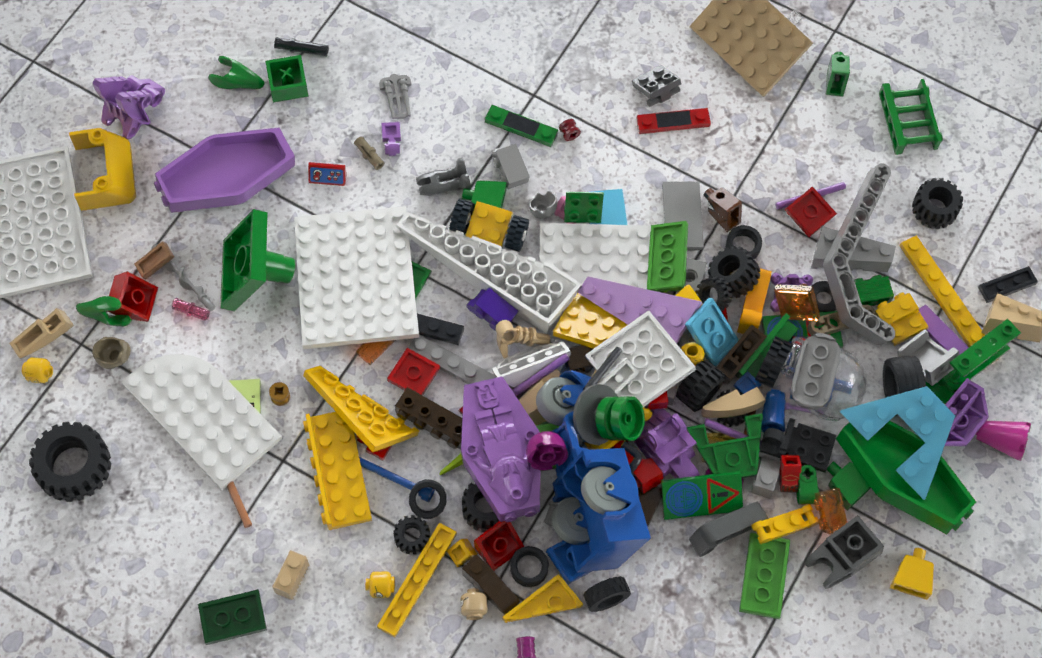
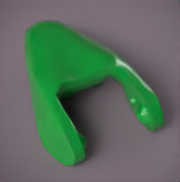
(238, 76)
(97, 310)

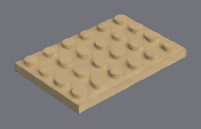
(752, 39)

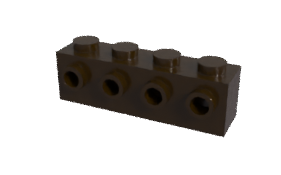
(431, 417)

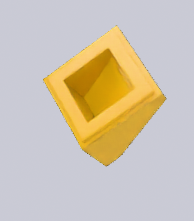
(461, 552)

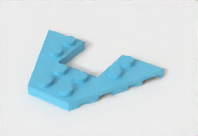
(924, 415)

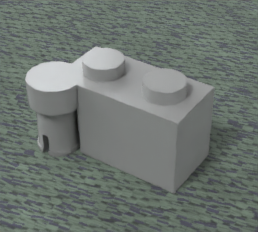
(510, 165)

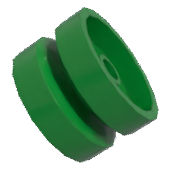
(620, 418)

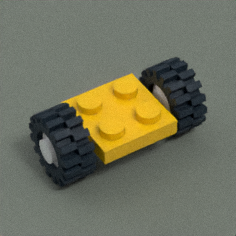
(489, 224)

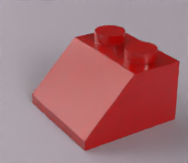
(135, 296)

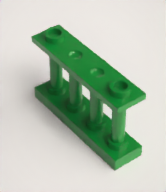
(896, 126)
(980, 355)

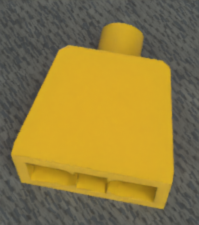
(914, 575)

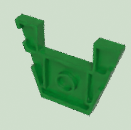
(734, 454)

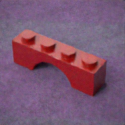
(647, 473)

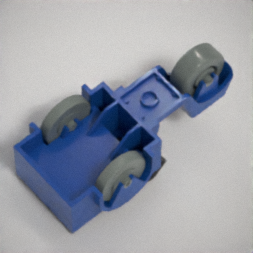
(592, 487)

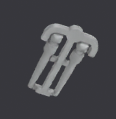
(394, 78)

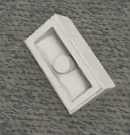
(619, 375)

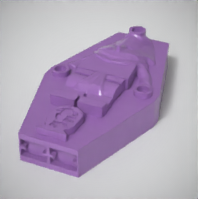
(224, 170)
(495, 449)

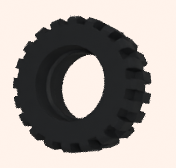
(58, 441)

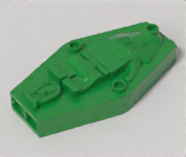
(881, 456)

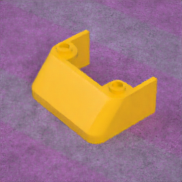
(119, 183)

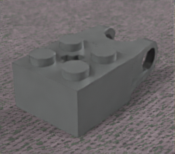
(843, 558)

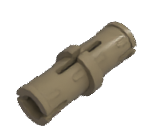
(369, 153)

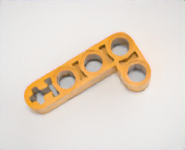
(754, 303)

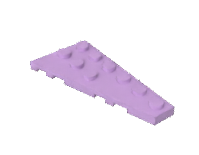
(631, 302)

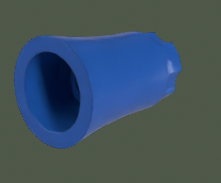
(774, 411)

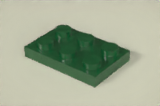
(232, 617)

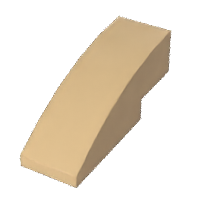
(41, 333)
(734, 404)

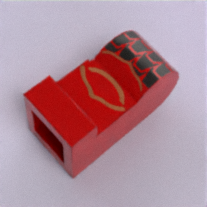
(789, 473)

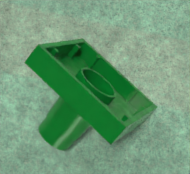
(249, 263)

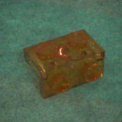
(830, 509)

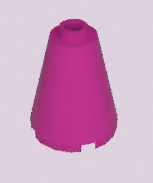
(1005, 436)

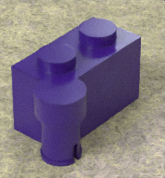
(491, 307)

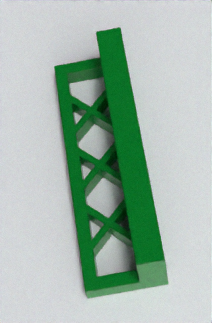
(783, 330)

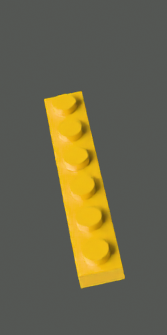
(416, 580)

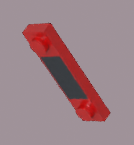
(673, 120)

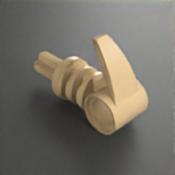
(517, 335)

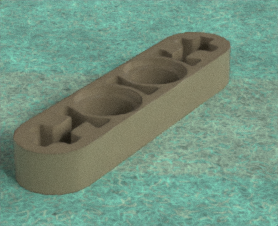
(828, 328)

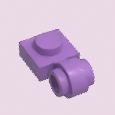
(391, 134)

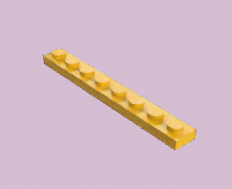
(942, 290)

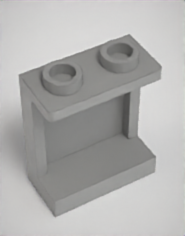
(932, 356)

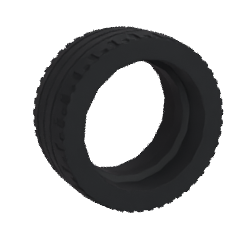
(902, 375)

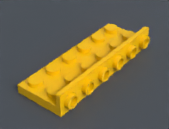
(337, 471)

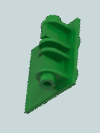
(583, 207)

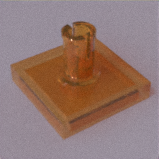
(797, 301)

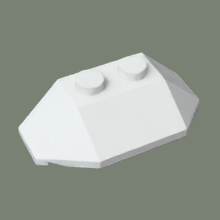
(529, 362)

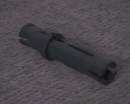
(300, 46)

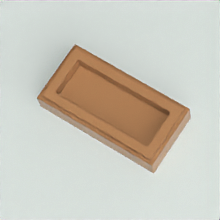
(154, 260)

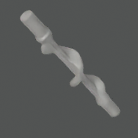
(186, 284)

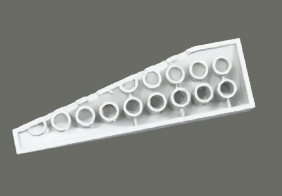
(531, 287)

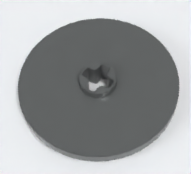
(585, 412)

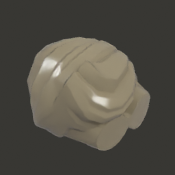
(111, 352)

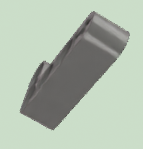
(726, 528)

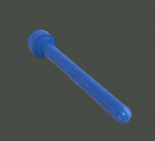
(426, 493)

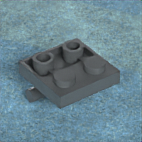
(657, 85)

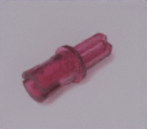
(190, 309)

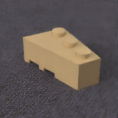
(1025, 318)

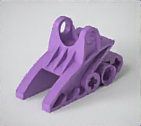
(127, 105)
(668, 444)

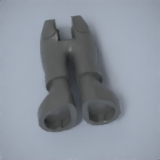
(432, 184)

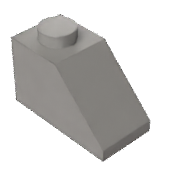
(766, 477)

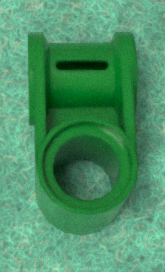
(807, 487)

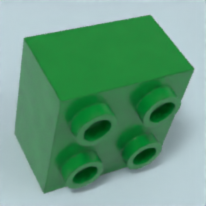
(286, 78)

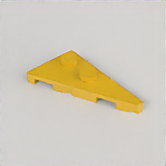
(550, 598)

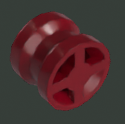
(569, 129)

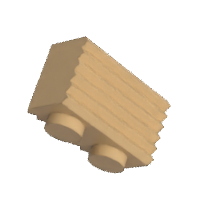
(291, 575)

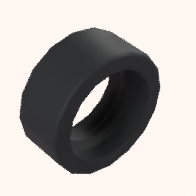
(744, 230)
(420, 512)
(532, 551)

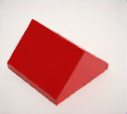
(498, 544)

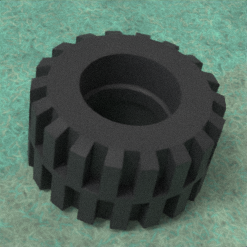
(941, 191)
(731, 260)
(700, 385)
(472, 514)

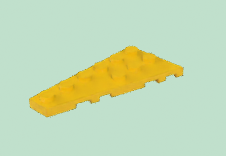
(586, 323)
(360, 412)

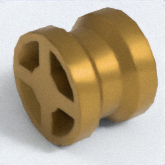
(279, 398)

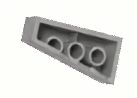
(867, 255)

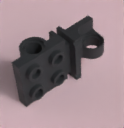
(809, 443)

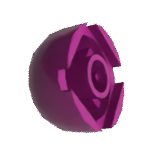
(546, 450)

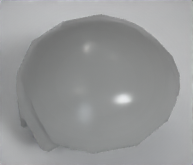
(543, 205)

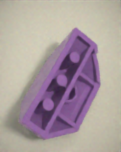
(970, 413)

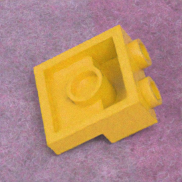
(903, 316)

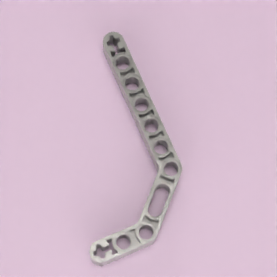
(878, 331)

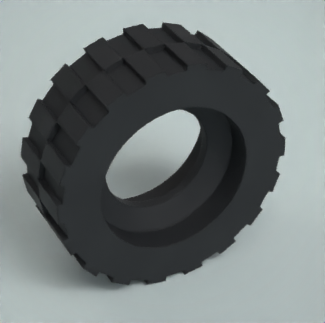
(607, 594)

